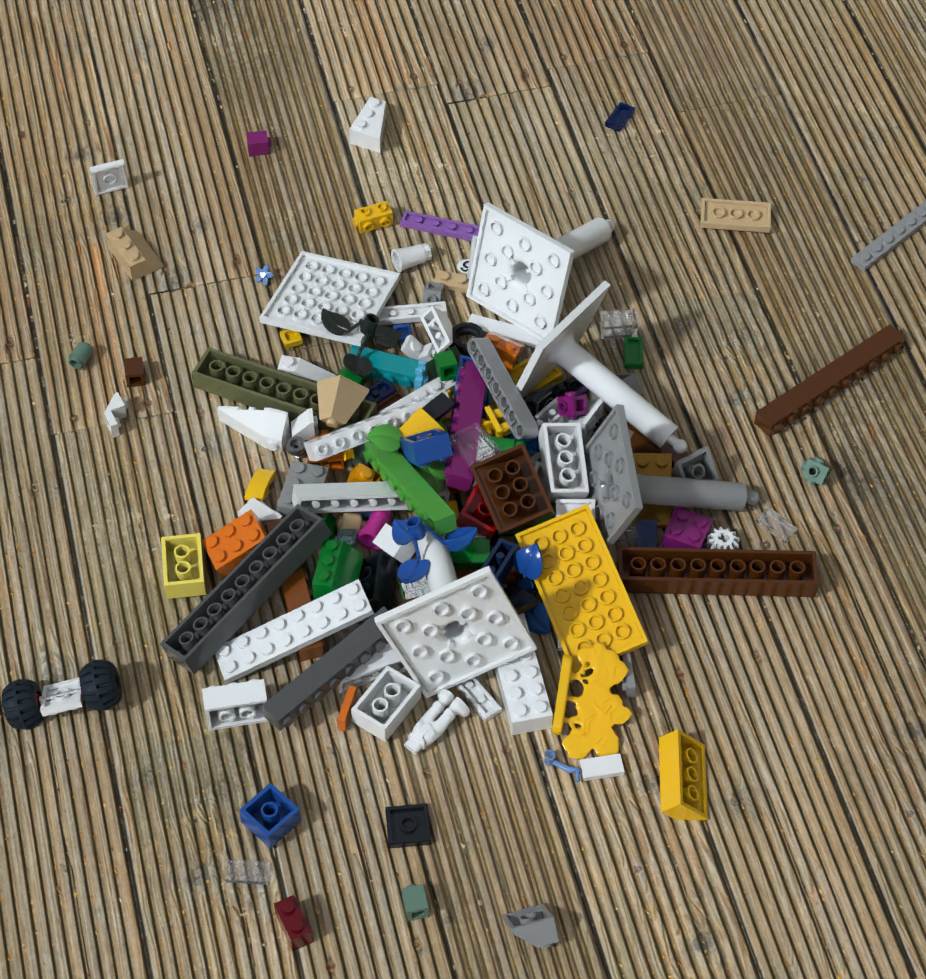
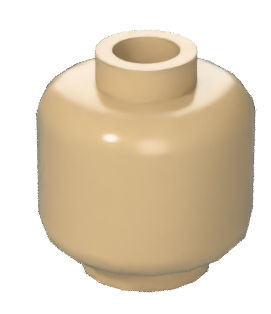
(350, 520)

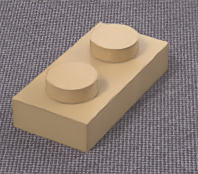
(452, 281)

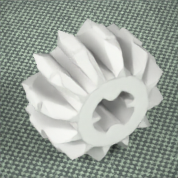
(722, 539)

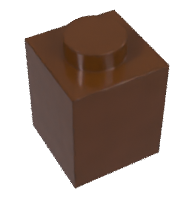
(134, 372)

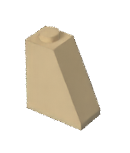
(339, 399)

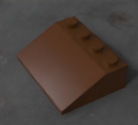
(512, 490)

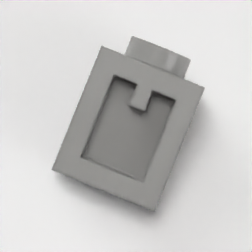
(432, 292)

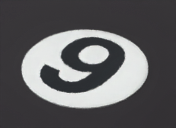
(463, 266)

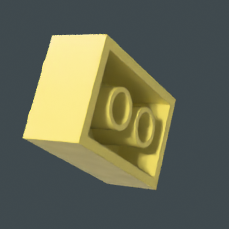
(183, 566)

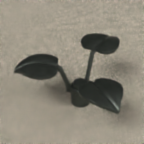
(383, 336)

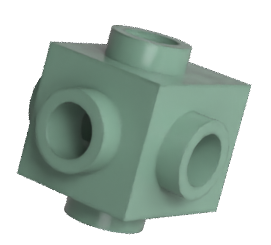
(822, 471)

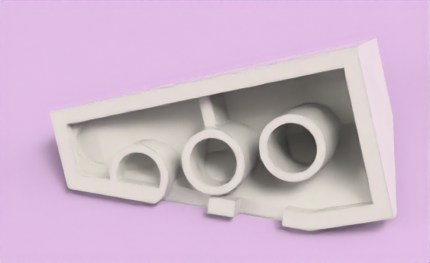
(266, 427)

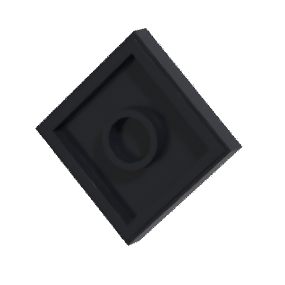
(408, 825)

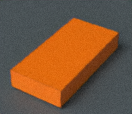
(347, 705)

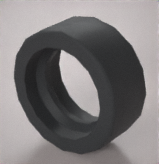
(465, 328)

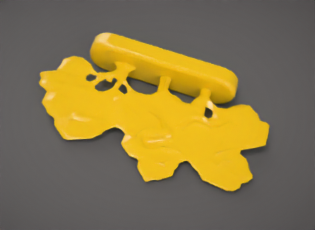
(595, 707)

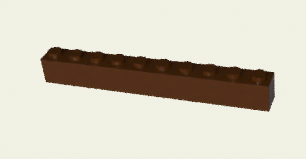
(829, 380)

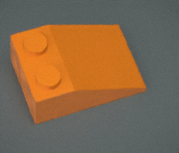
(507, 349)

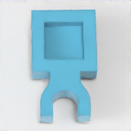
(421, 375)

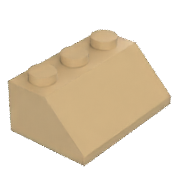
(132, 252)

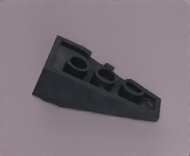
(542, 397)

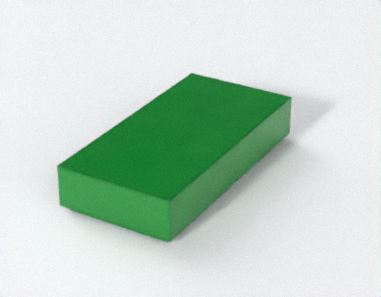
(633, 352)

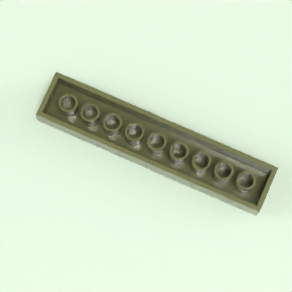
(264, 387)

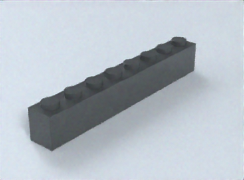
(325, 674)

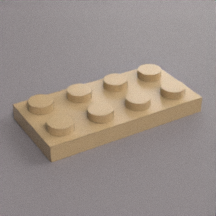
(735, 215)

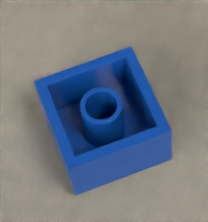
(426, 447)
(270, 815)

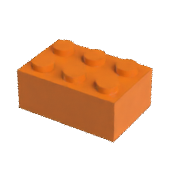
(234, 542)

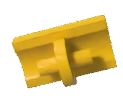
(492, 424)

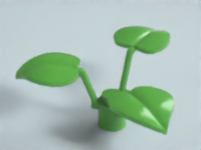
(387, 439)

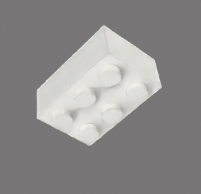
(386, 703)
(234, 704)

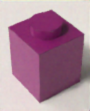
(258, 143)

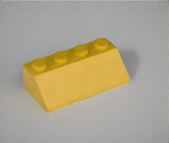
(682, 777)

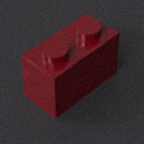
(293, 923)

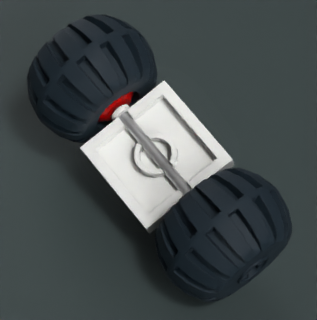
(96, 684)

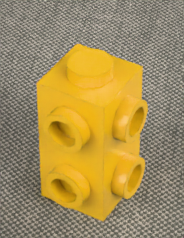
(373, 217)

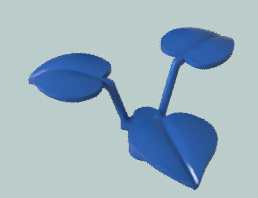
(413, 529)
(530, 564)

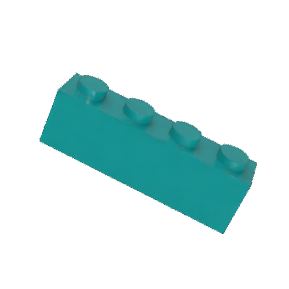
(392, 367)

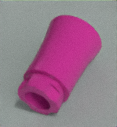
(372, 528)

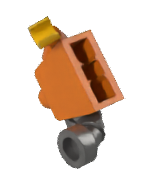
(296, 447)

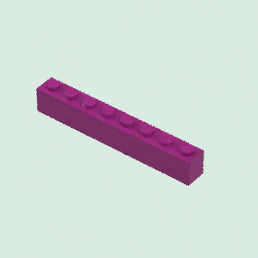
(468, 411)

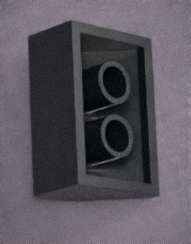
(379, 580)

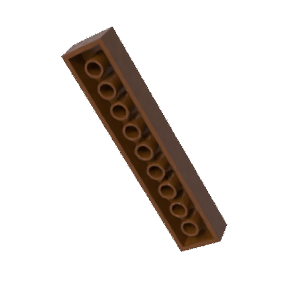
(718, 571)

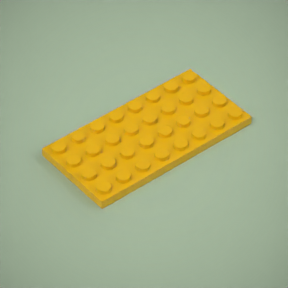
(583, 586)

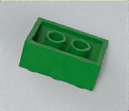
(336, 567)

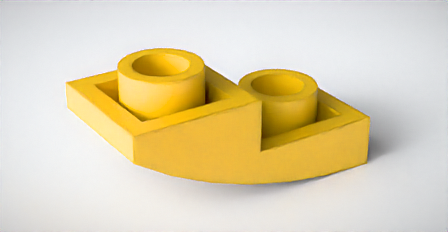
(259, 484)

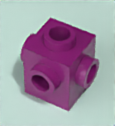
(572, 405)

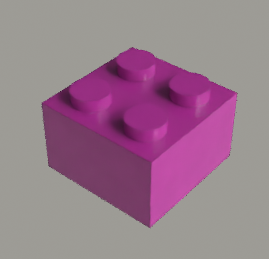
(687, 530)

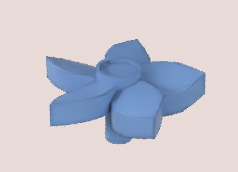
(264, 274)

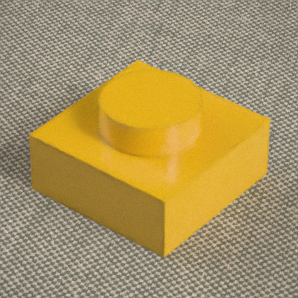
(290, 338)

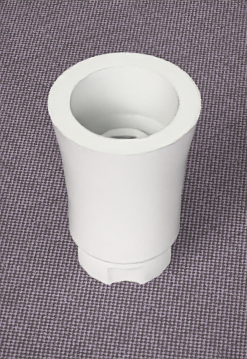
(410, 256)

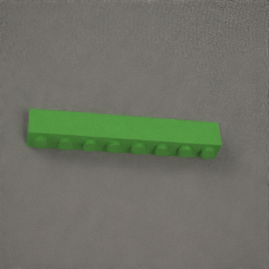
(412, 489)

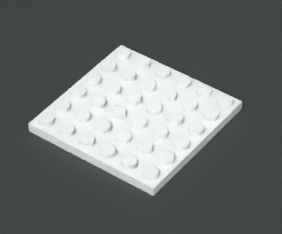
(330, 284)

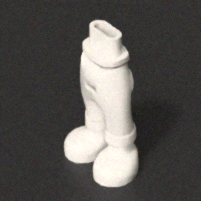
(429, 730)

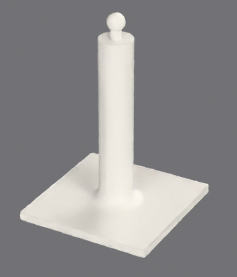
(526, 271)
(563, 349)
(455, 627)

